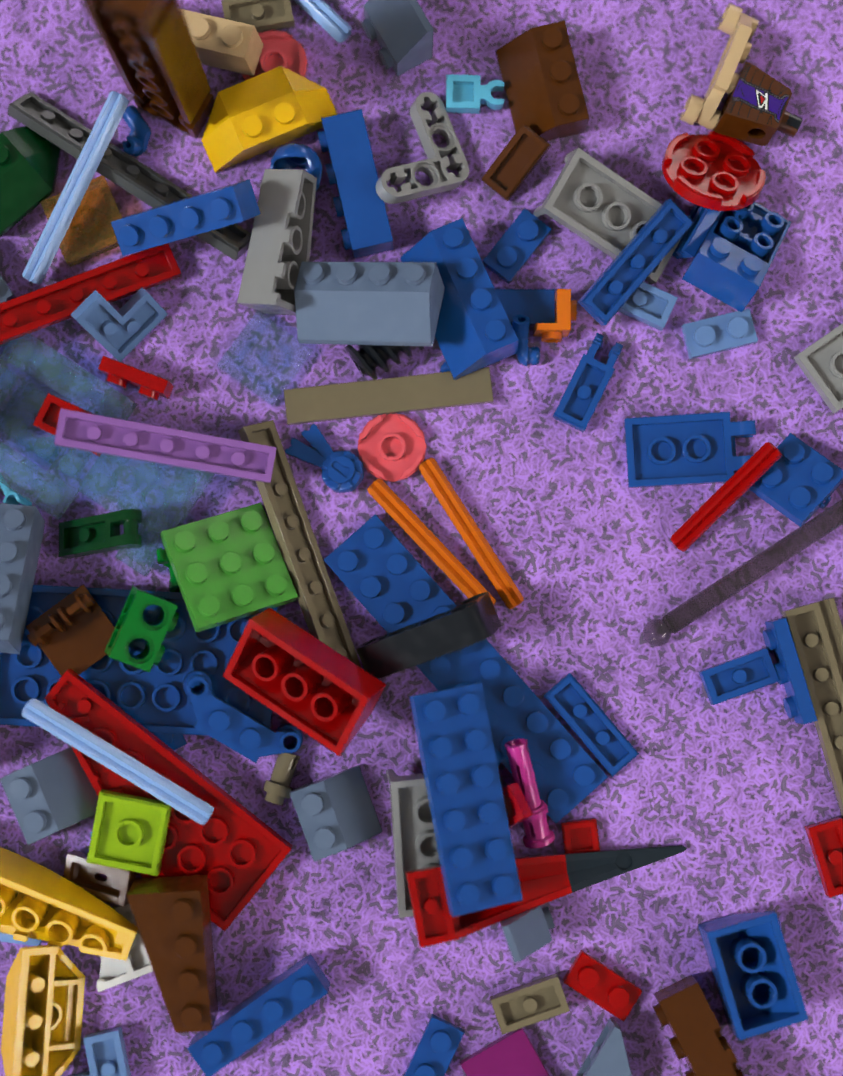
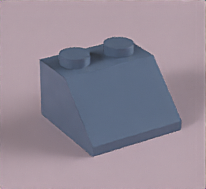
(400, 32)
(50, 795)
(335, 812)

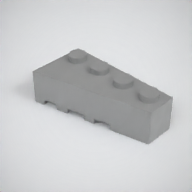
(279, 241)

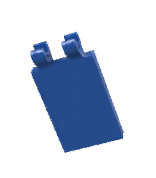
(684, 449)

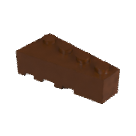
(179, 944)
(695, 1030)

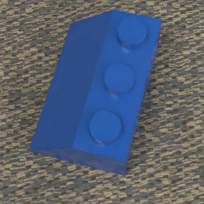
(753, 973)

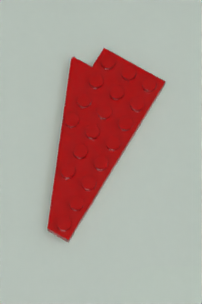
(230, 848)

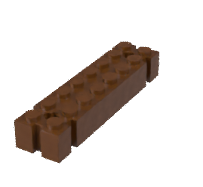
(156, 59)

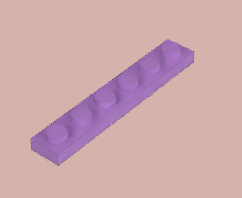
(165, 446)

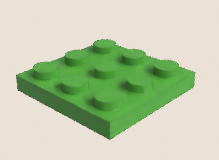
(228, 567)

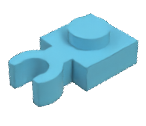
(466, 94)

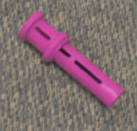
(535, 827)

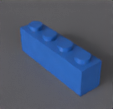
(356, 177)
(186, 217)
(259, 1015)

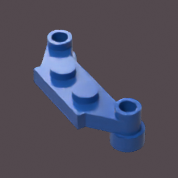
(235, 727)

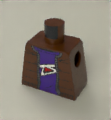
(757, 108)

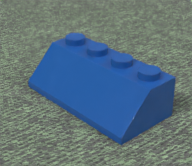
(472, 320)

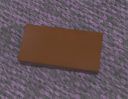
(516, 162)

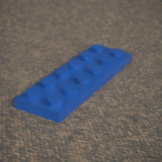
(465, 799)

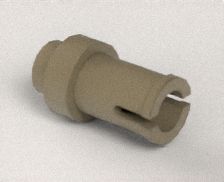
(279, 784)

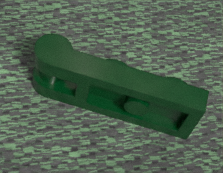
(99, 533)

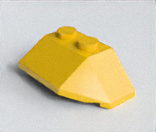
(263, 116)
(42, 1012)

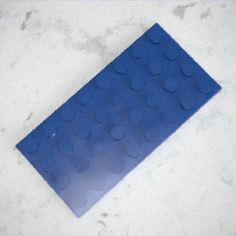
(151, 697)

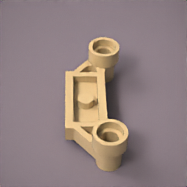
(741, 29)

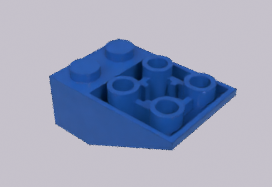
(737, 254)

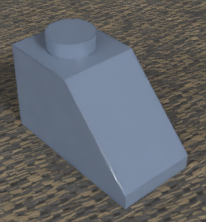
(528, 932)
(607, 1055)

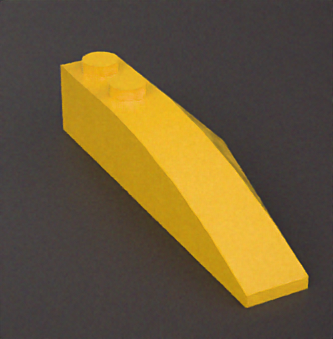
(55, 910)

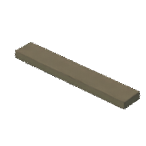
(386, 396)

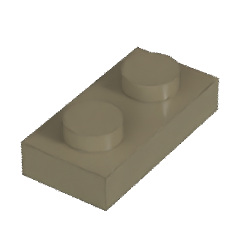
(261, 13)
(529, 1003)

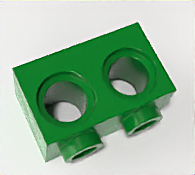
(132, 626)

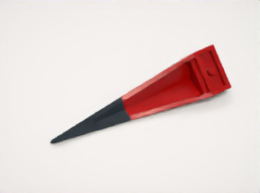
(540, 882)

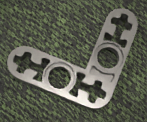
(437, 157)

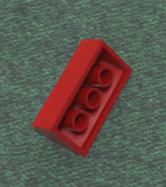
(303, 680)

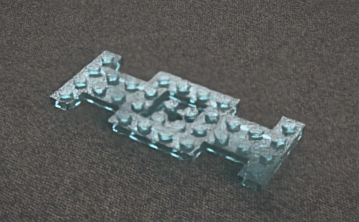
(111, 481)

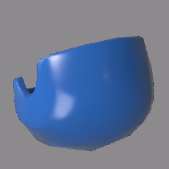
(300, 156)

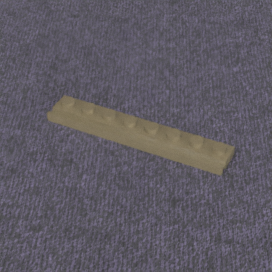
(819, 647)

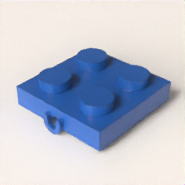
(798, 481)

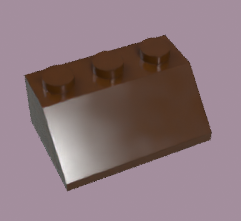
(543, 82)

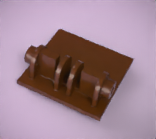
(72, 632)

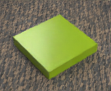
(129, 832)

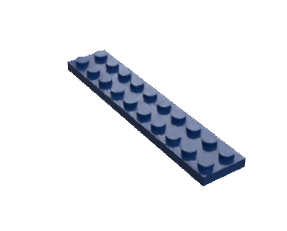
(403, 593)

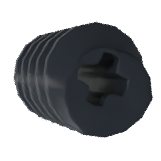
(373, 356)

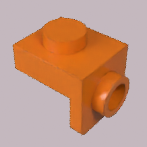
(564, 313)

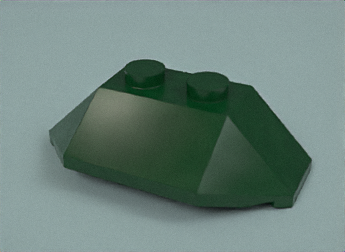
(26, 173)

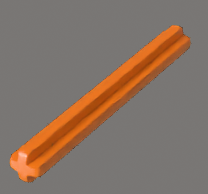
(471, 533)
(426, 539)

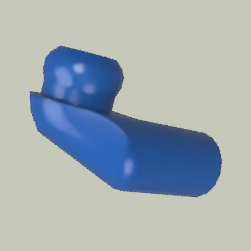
(139, 133)
(525, 354)

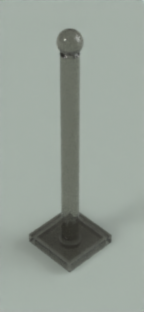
(658, 631)

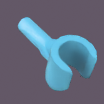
(12, 497)

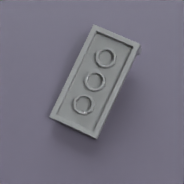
(600, 206)
(412, 832)

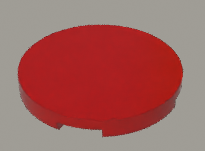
(713, 171)

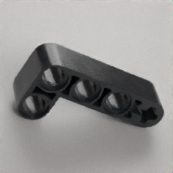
(430, 638)

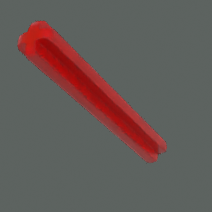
(726, 496)

